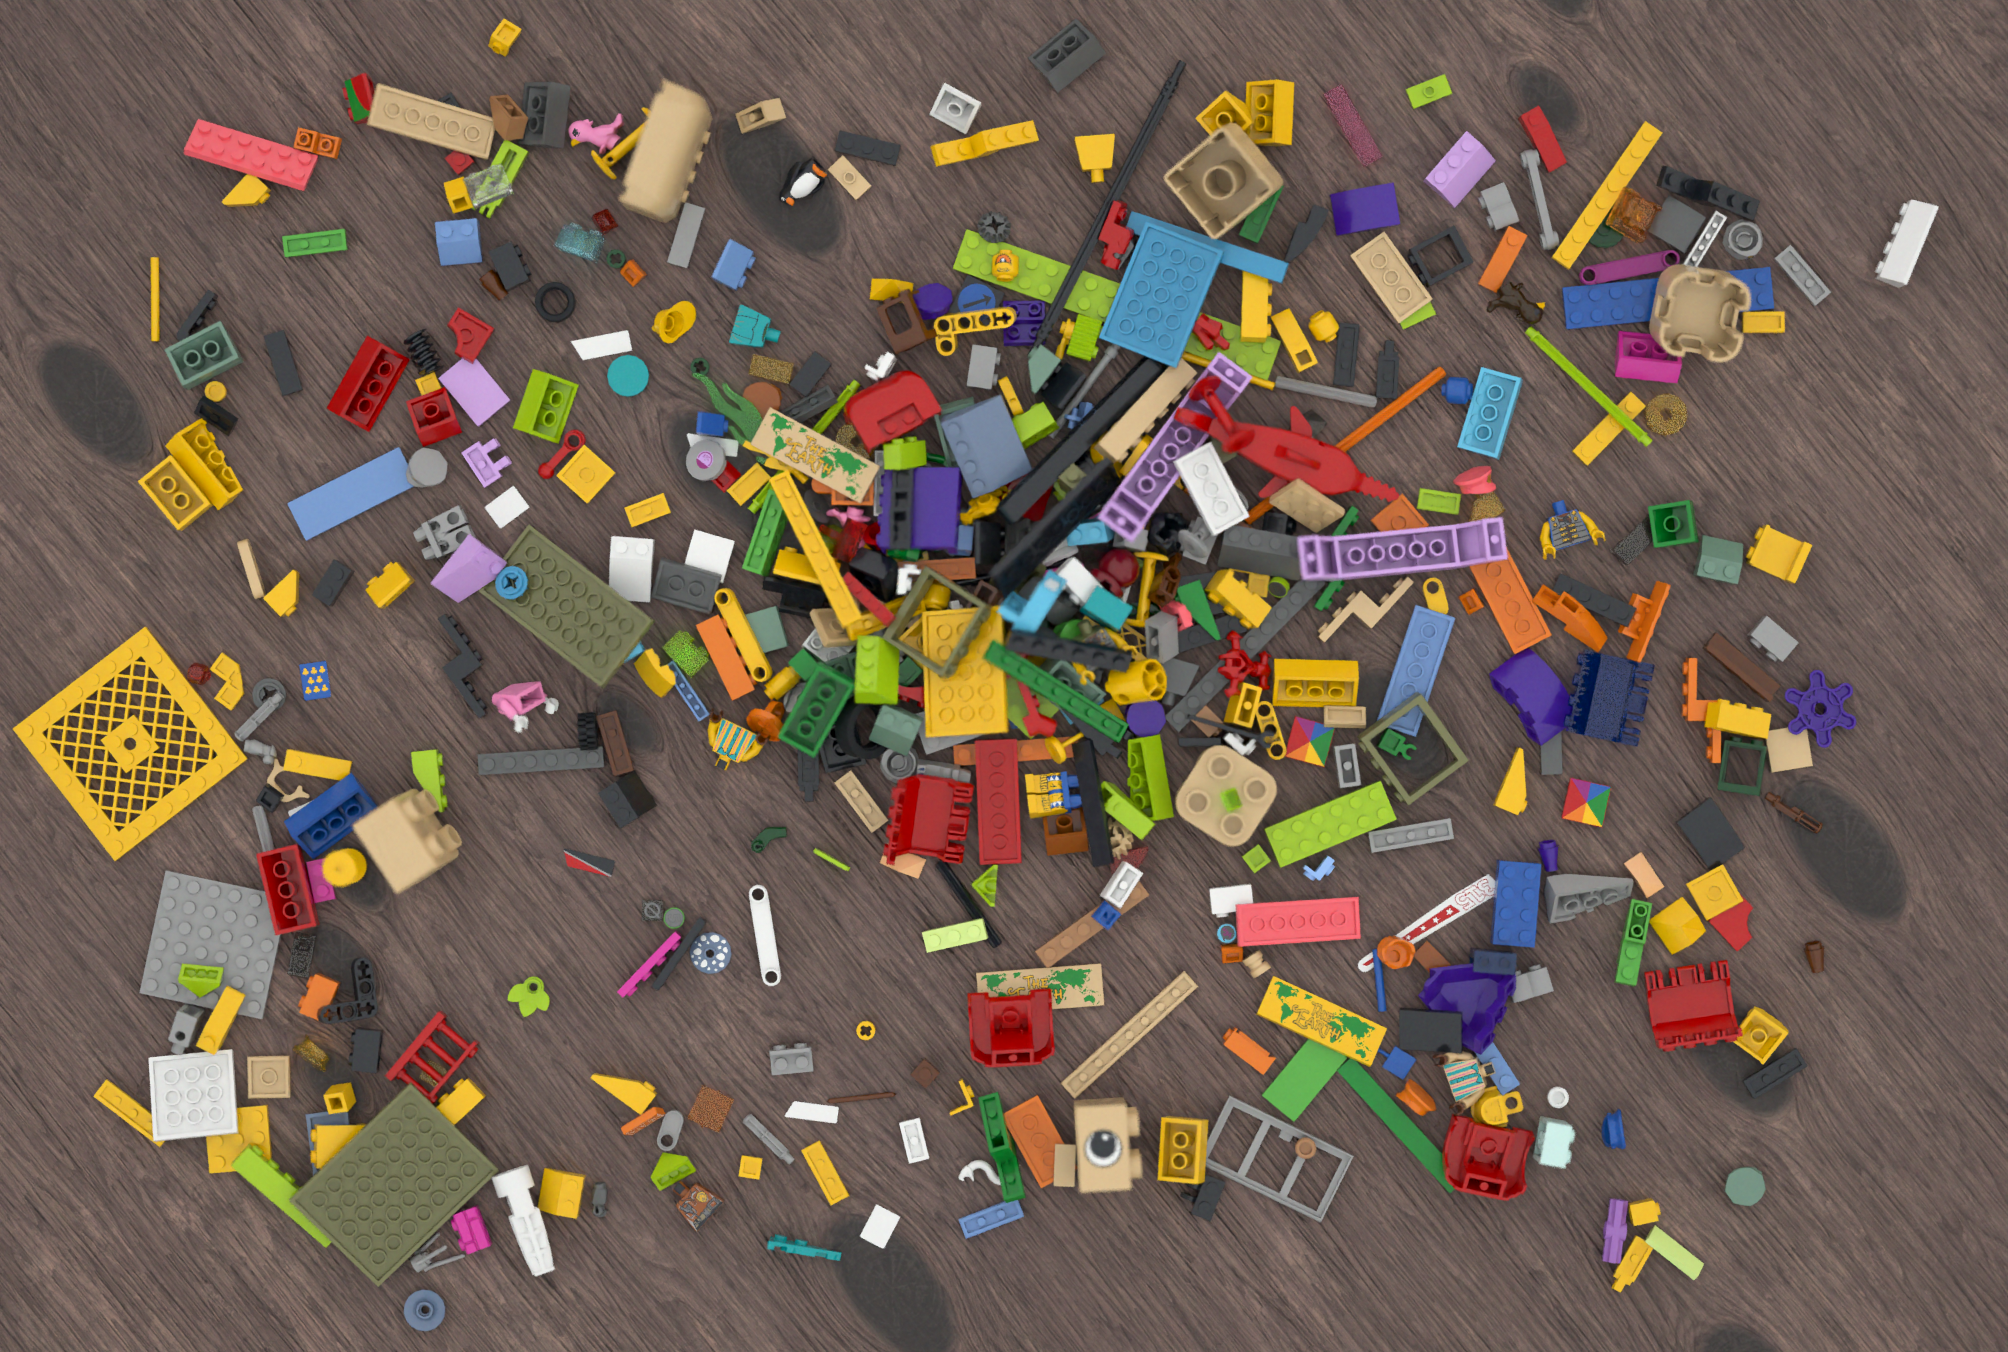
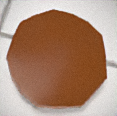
(763, 396)

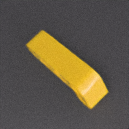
(975, 325)

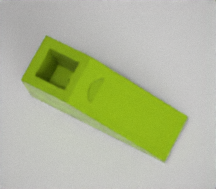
(428, 773)
(1125, 811)

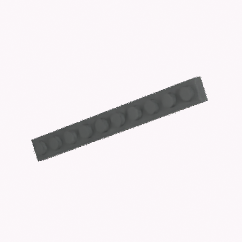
(1251, 643)

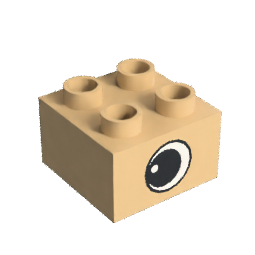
(1103, 1145)

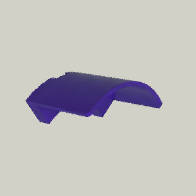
(1535, 692)

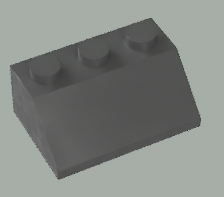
(1067, 55)
(547, 114)

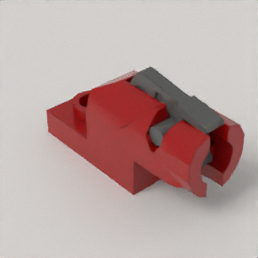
(1117, 236)

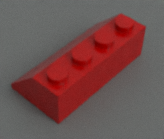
(368, 383)
(287, 889)

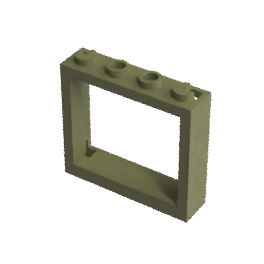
(911, 604)
(1377, 761)

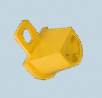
(1492, 1109)

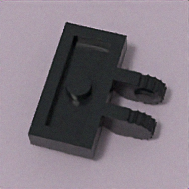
(1207, 1197)

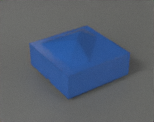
(1106, 915)

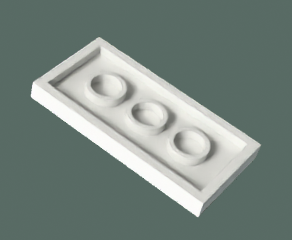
(1211, 489)

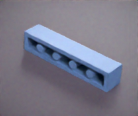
(688, 693)

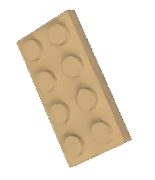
(1391, 277)

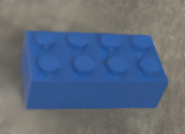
(1515, 903)

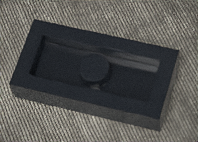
(216, 415)

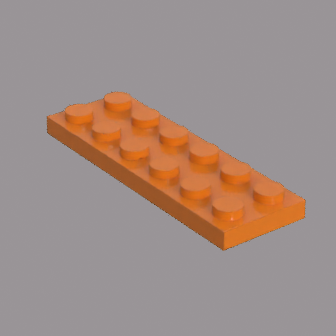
(1511, 603)

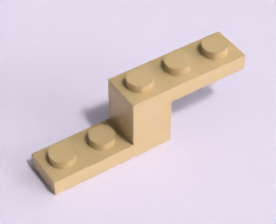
(1364, 608)

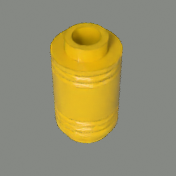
(781, 683)

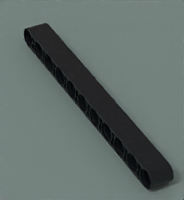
(1079, 439)

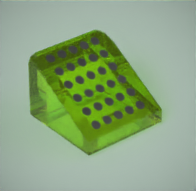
(1231, 799)

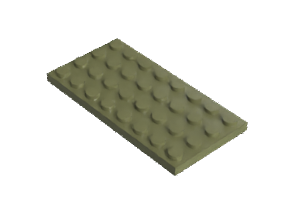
(570, 608)

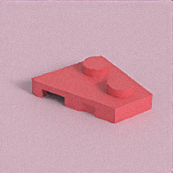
(1179, 610)

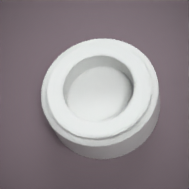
(1557, 1097)

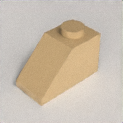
(760, 115)

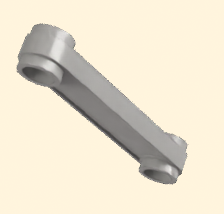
(1548, 237)

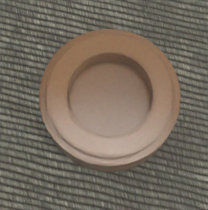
(1305, 1147)

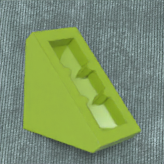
(200, 978)
(671, 1169)

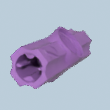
(1615, 1230)

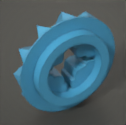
(502, 582)

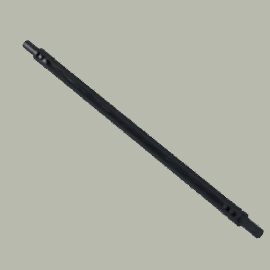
(1114, 194)

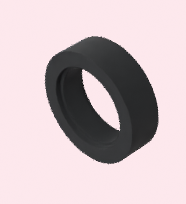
(845, 730)

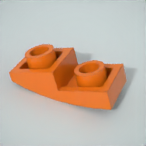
(317, 143)

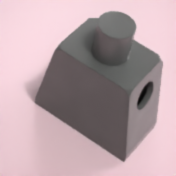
(1179, 678)

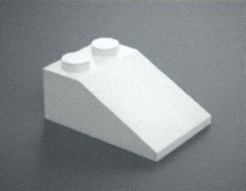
(631, 567)

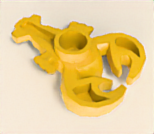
(983, 505)

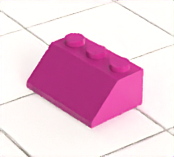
(1644, 359)

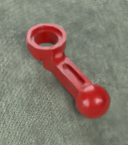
(547, 470)

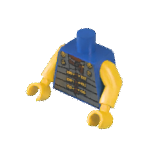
(1567, 530)

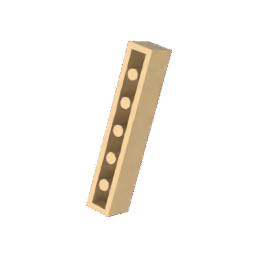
(1145, 411)

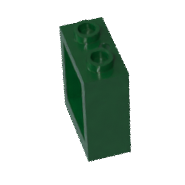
(1737, 742)

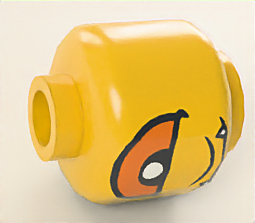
(1005, 266)

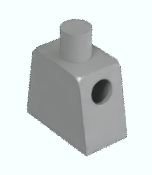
(185, 1027)

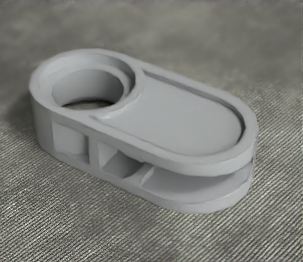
(670, 1126)

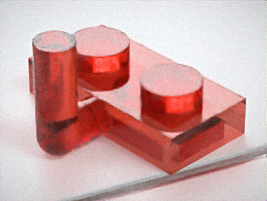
(847, 540)

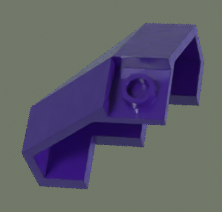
(1475, 994)

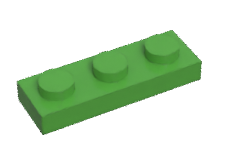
(315, 243)

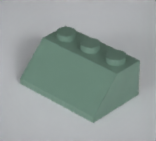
(203, 355)

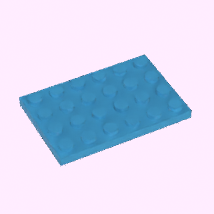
(1161, 294)

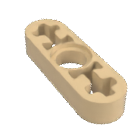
(251, 568)

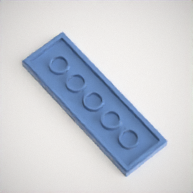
(351, 494)
(1417, 665)

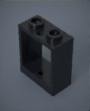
(1459, 247)

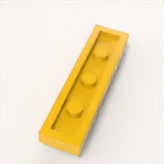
(1606, 430)
(870, 624)
(127, 1109)

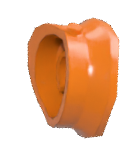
(1417, 1098)

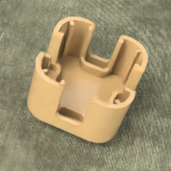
(1698, 312)
(1201, 801)

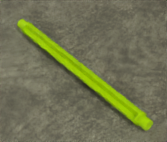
(1588, 386)
(822, 424)

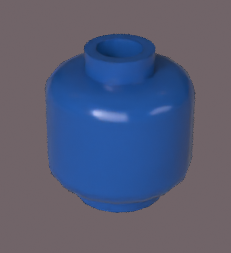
(1457, 390)

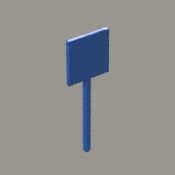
(1398, 1062)

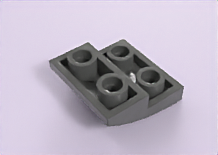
(1676, 224)

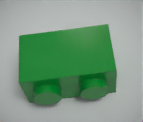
(803, 664)

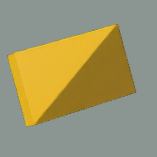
(886, 288)

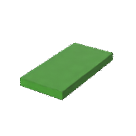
(1303, 1078)

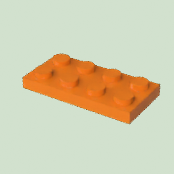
(1035, 1137)

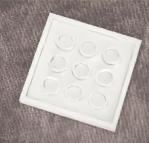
(193, 1095)

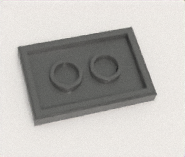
(686, 586)

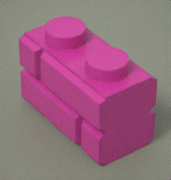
(471, 1229)

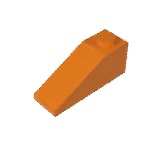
(1502, 259)

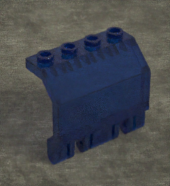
(1604, 697)

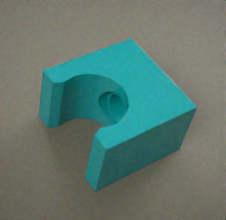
(1106, 609)

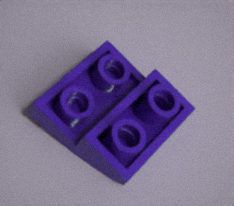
(1028, 320)

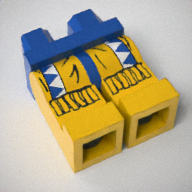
(1050, 794)

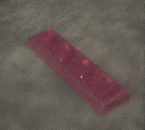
(1352, 125)

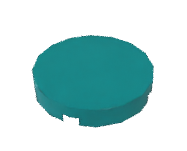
(628, 375)

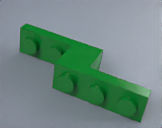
(1325, 599)
(1002, 1147)

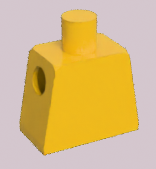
(1095, 154)

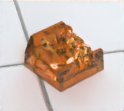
(1632, 215)

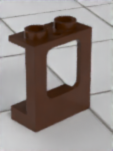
(913, 337)

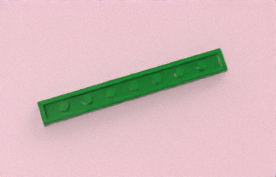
(1055, 691)
(1395, 1119)

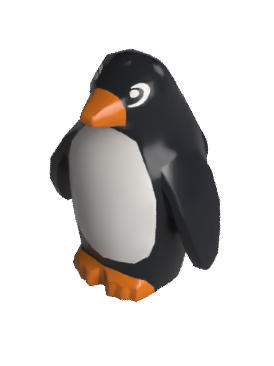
(802, 181)

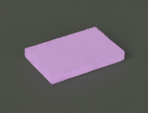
(474, 390)

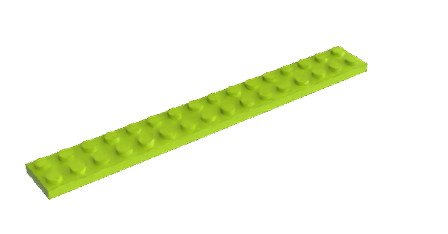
(1094, 296)

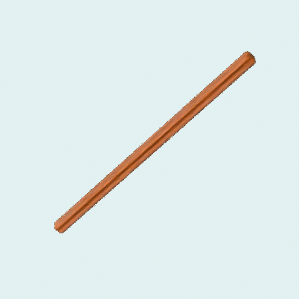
(1367, 428)

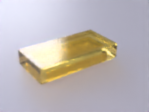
(771, 369)

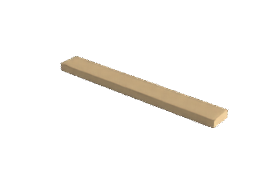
(1129, 1034)

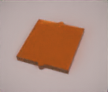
(710, 1108)

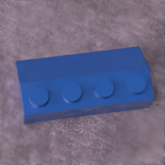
(330, 816)

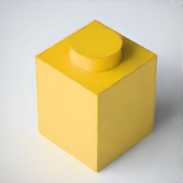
(458, 195)
(339, 1098)
(1643, 1211)

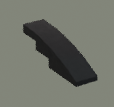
(901, 509)

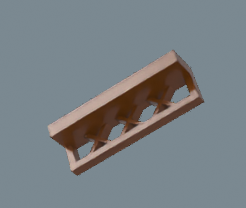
(1741, 667)

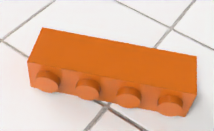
(725, 657)

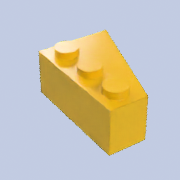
(1237, 599)

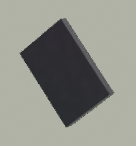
(1431, 1030)

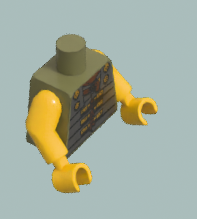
(1100, 636)

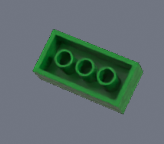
(816, 709)

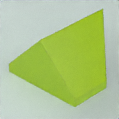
(986, 885)

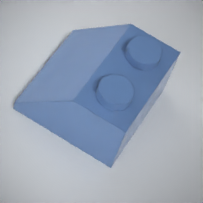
(459, 242)
(733, 265)

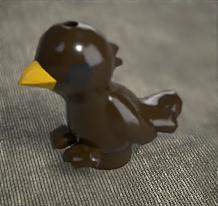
(1514, 299)

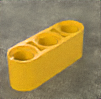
(1271, 719)

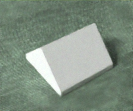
(955, 108)

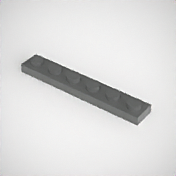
(540, 760)

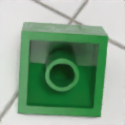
(1673, 524)

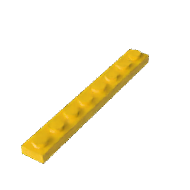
(1606, 195)
(815, 549)

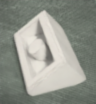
(1121, 884)

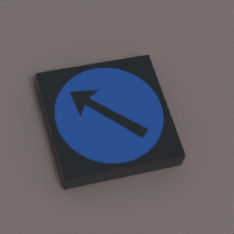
(976, 296)

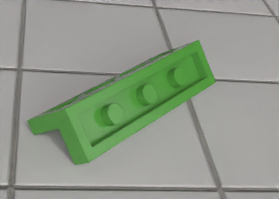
(766, 536)

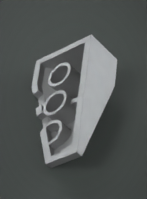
(1576, 893)

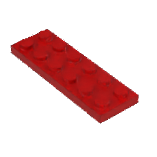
(998, 801)

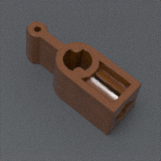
(1166, 582)

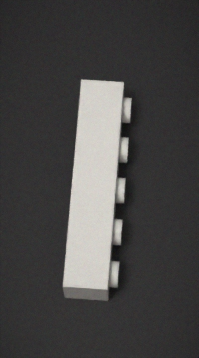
(1705, 239)
(879, 460)

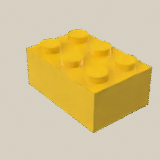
(175, 493)
(1182, 1149)

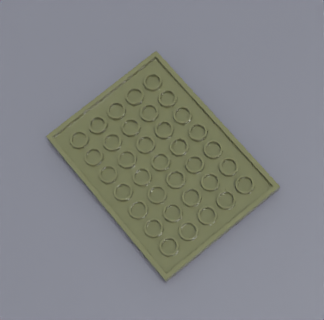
(394, 1184)

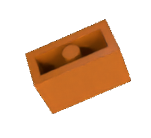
(320, 993)

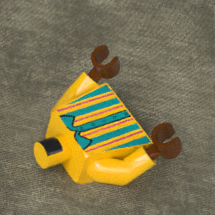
(732, 741)

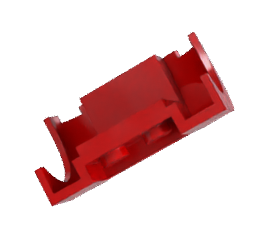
(890, 408)
(1011, 1028)
(1486, 1158)

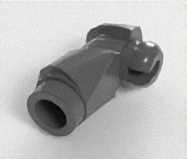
(599, 1198)

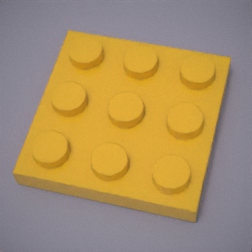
(252, 1129)

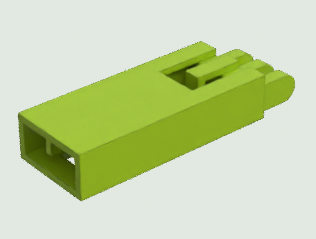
(512, 159)

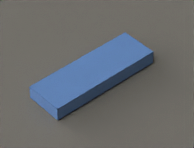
(990, 1218)

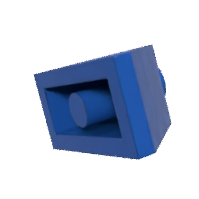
(711, 424)

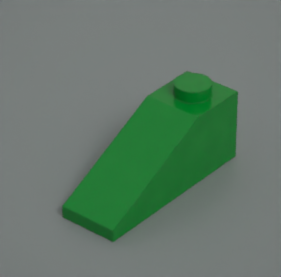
(1195, 601)

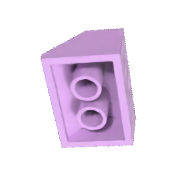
(1460, 169)

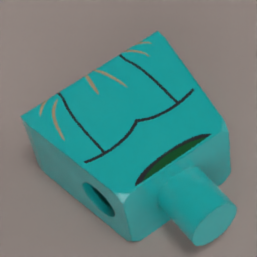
(752, 329)

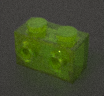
(686, 653)

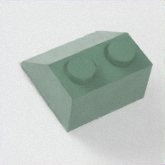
(1041, 366)
(1719, 560)
(896, 728)

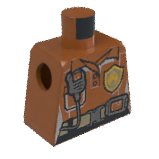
(697, 1203)

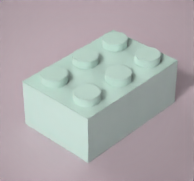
(1553, 1142)

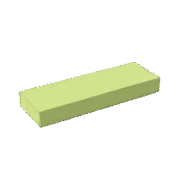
(1674, 1252)

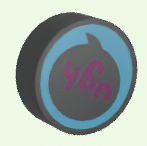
(1226, 933)

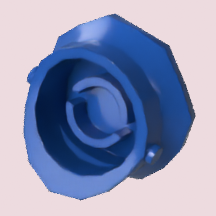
(1613, 1130)

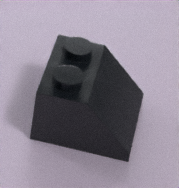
(1062, 386)
(875, 573)
(627, 799)

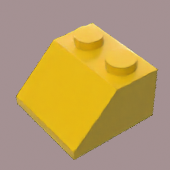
(389, 584)
(561, 1193)

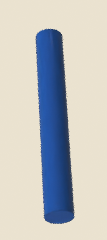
(1379, 982)

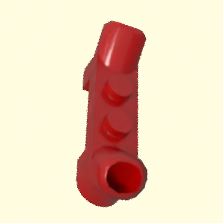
(1035, 722)

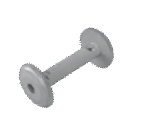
(1194, 544)

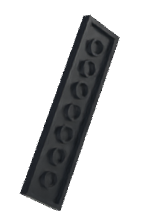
(1055, 527)

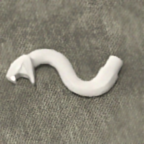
(968, 1170)

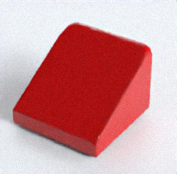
(727, 478)

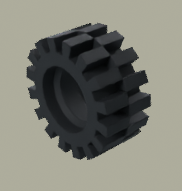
(587, 731)

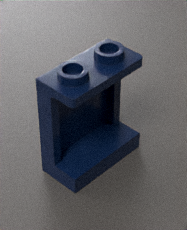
(1493, 961)

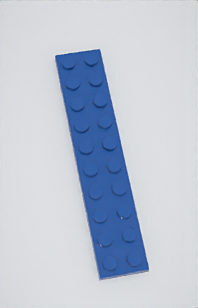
(1634, 300)

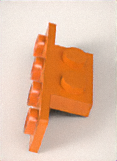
(1644, 619)

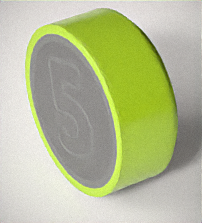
(1278, 587)

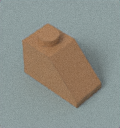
(508, 117)

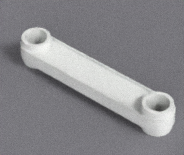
(765, 935)

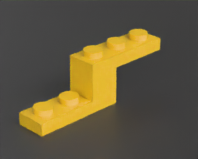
(984, 143)

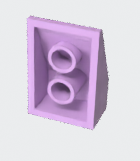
(468, 569)

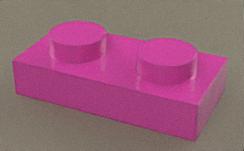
(320, 887)

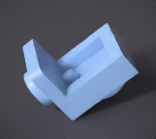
(1324, 868)

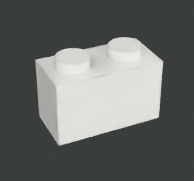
(1079, 581)
(1224, 898)

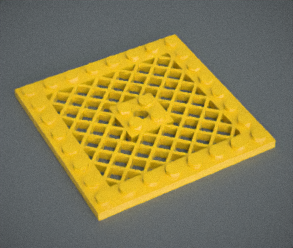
(32, 734)

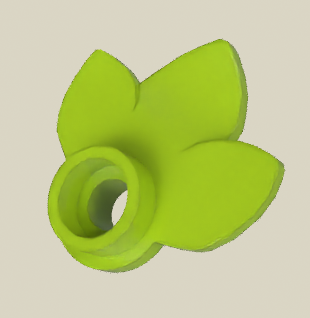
(529, 999)

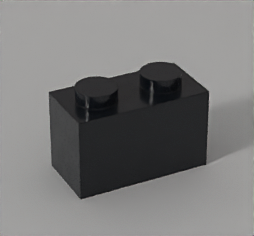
(509, 265)
(333, 583)
(366, 1050)

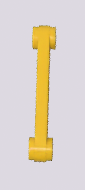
(743, 634)

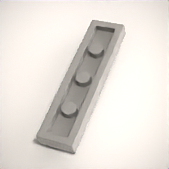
(1410, 835)

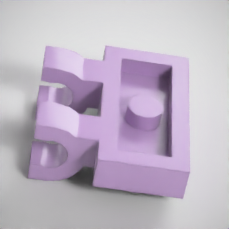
(482, 464)

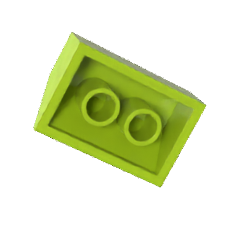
(545, 406)
(876, 671)

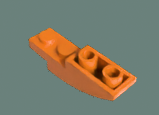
(1578, 619)

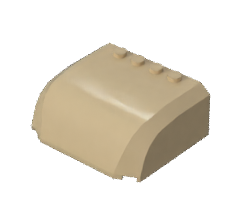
(667, 153)

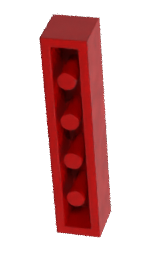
(868, 600)

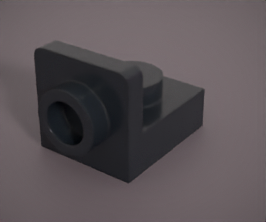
(1279, 523)

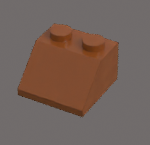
(1065, 832)

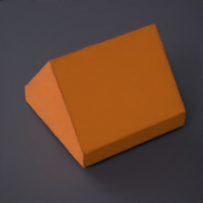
(632, 272)
(1471, 601)
(1231, 953)

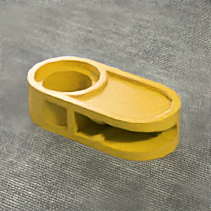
(1010, 396)
(1437, 600)

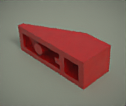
(1542, 138)

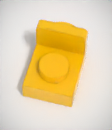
(504, 37)

